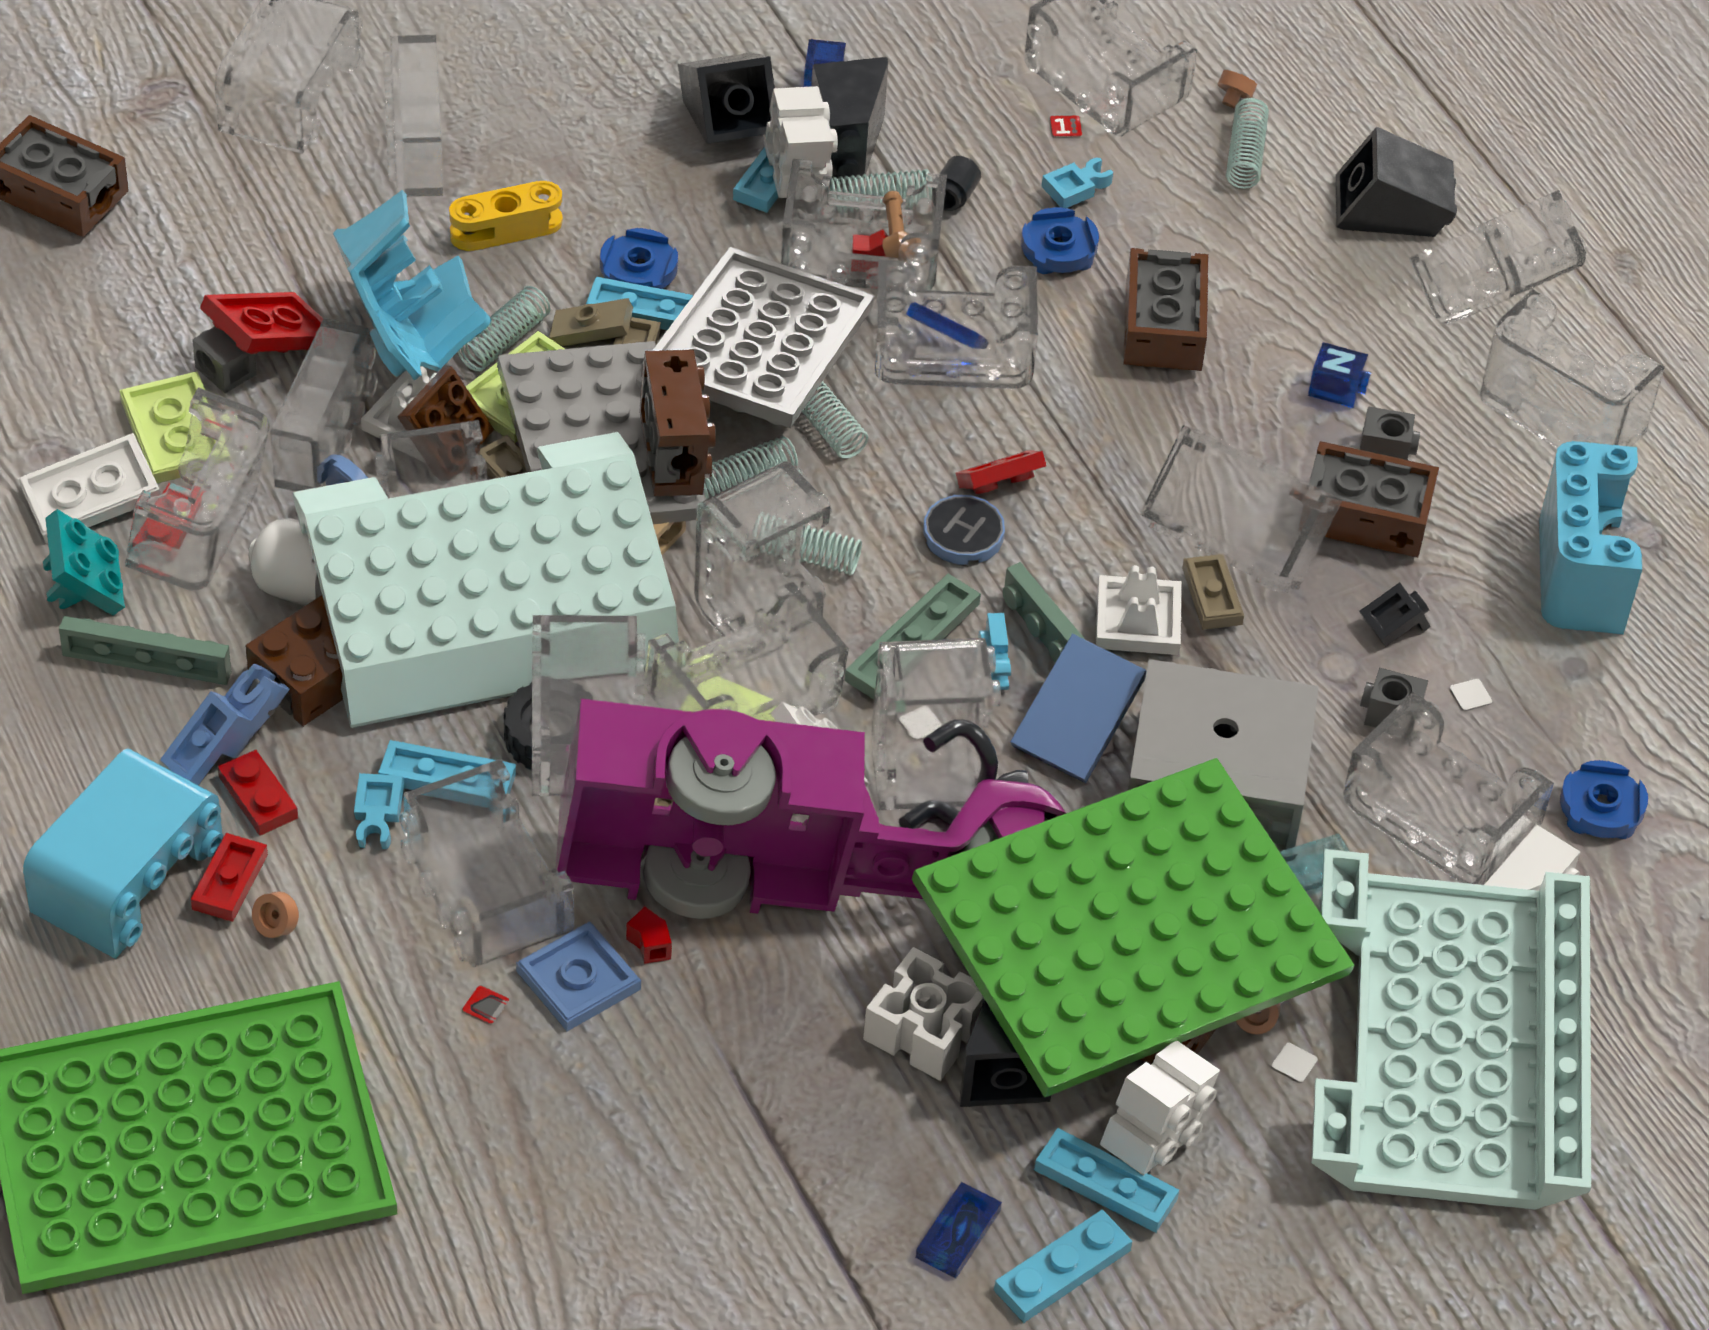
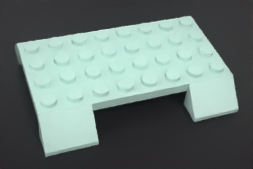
(444, 583)
(1462, 1039)

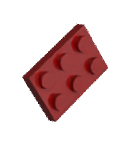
(264, 320)

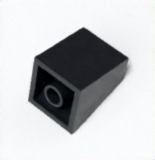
(728, 95)
(856, 107)
(1395, 188)
(994, 1069)

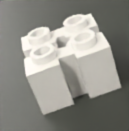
(799, 131)
(924, 1013)
(1160, 1108)

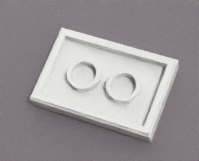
(91, 484)

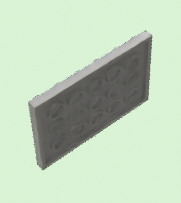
(766, 334)
(585, 395)

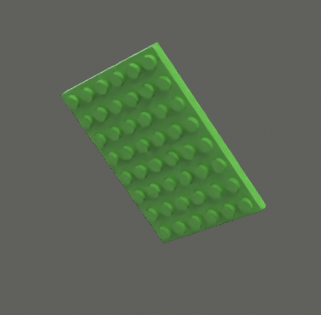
(1131, 925)
(187, 1137)

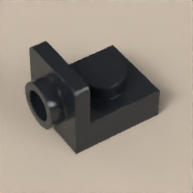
(1395, 614)

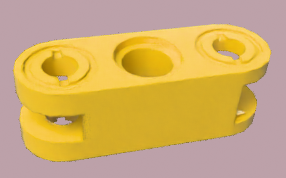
(505, 215)

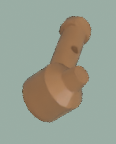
(895, 224)

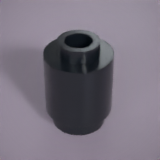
(962, 180)

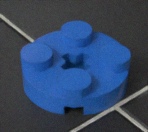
(641, 243)
(1073, 254)
(1598, 819)

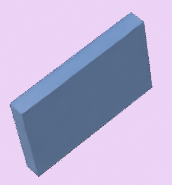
(1079, 708)

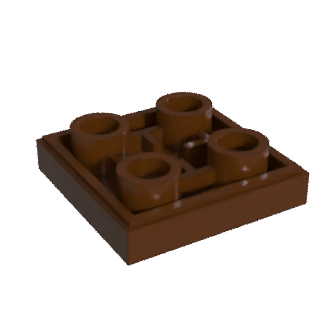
(442, 403)

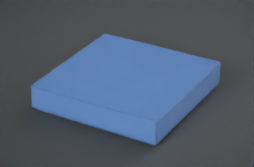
(578, 976)

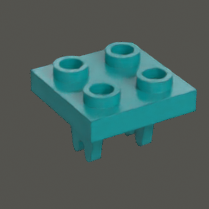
(82, 565)

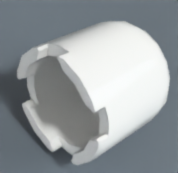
(284, 563)

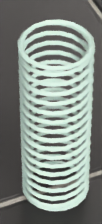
(1234, 146)
(923, 174)
(532, 310)
(851, 418)
(748, 468)
(851, 548)

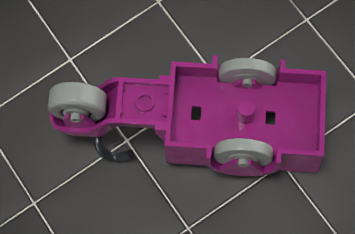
(734, 803)

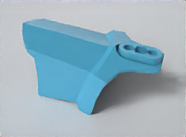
(416, 318)

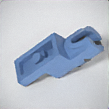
(224, 723)

